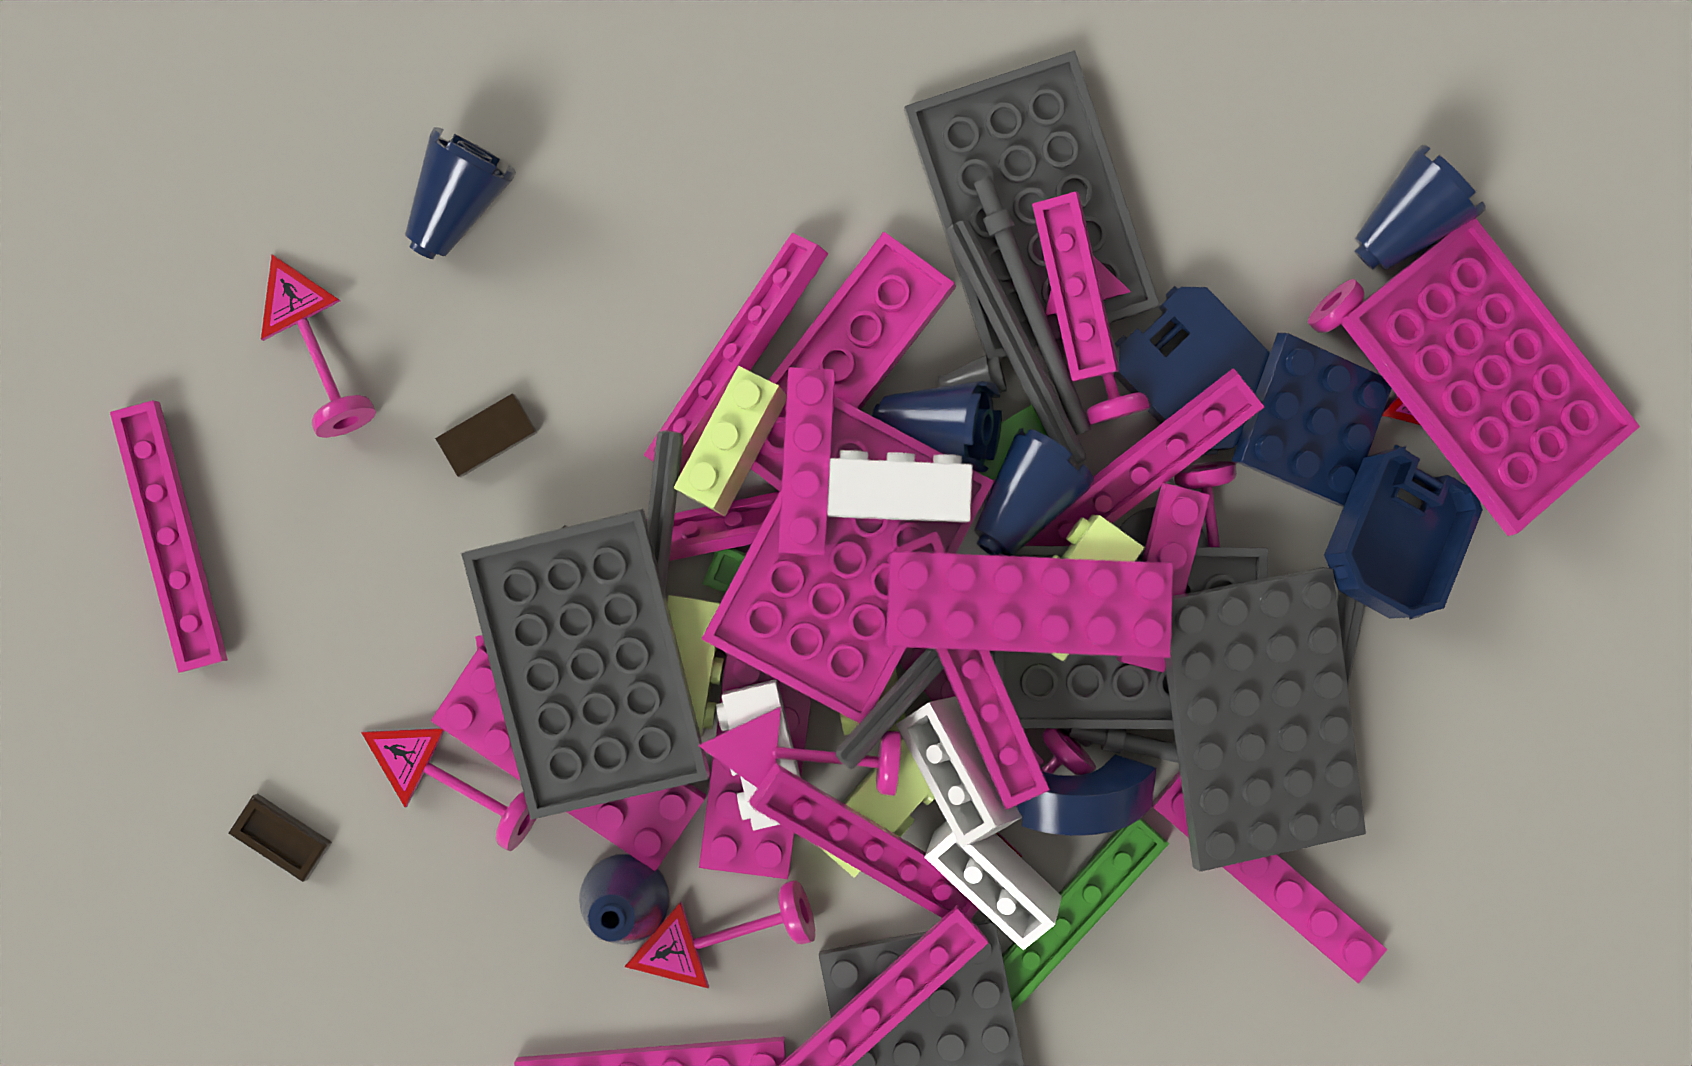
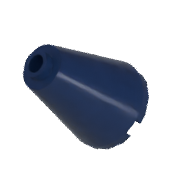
(452, 193)
(1417, 210)
(948, 419)
(1029, 493)
(623, 899)

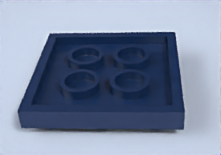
(1313, 419)

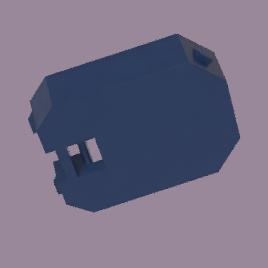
(1210, 351)
(1391, 551)

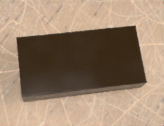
(486, 435)
(280, 837)

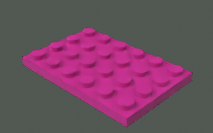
(1490, 375)
(821, 616)

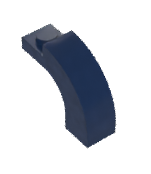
(1092, 801)

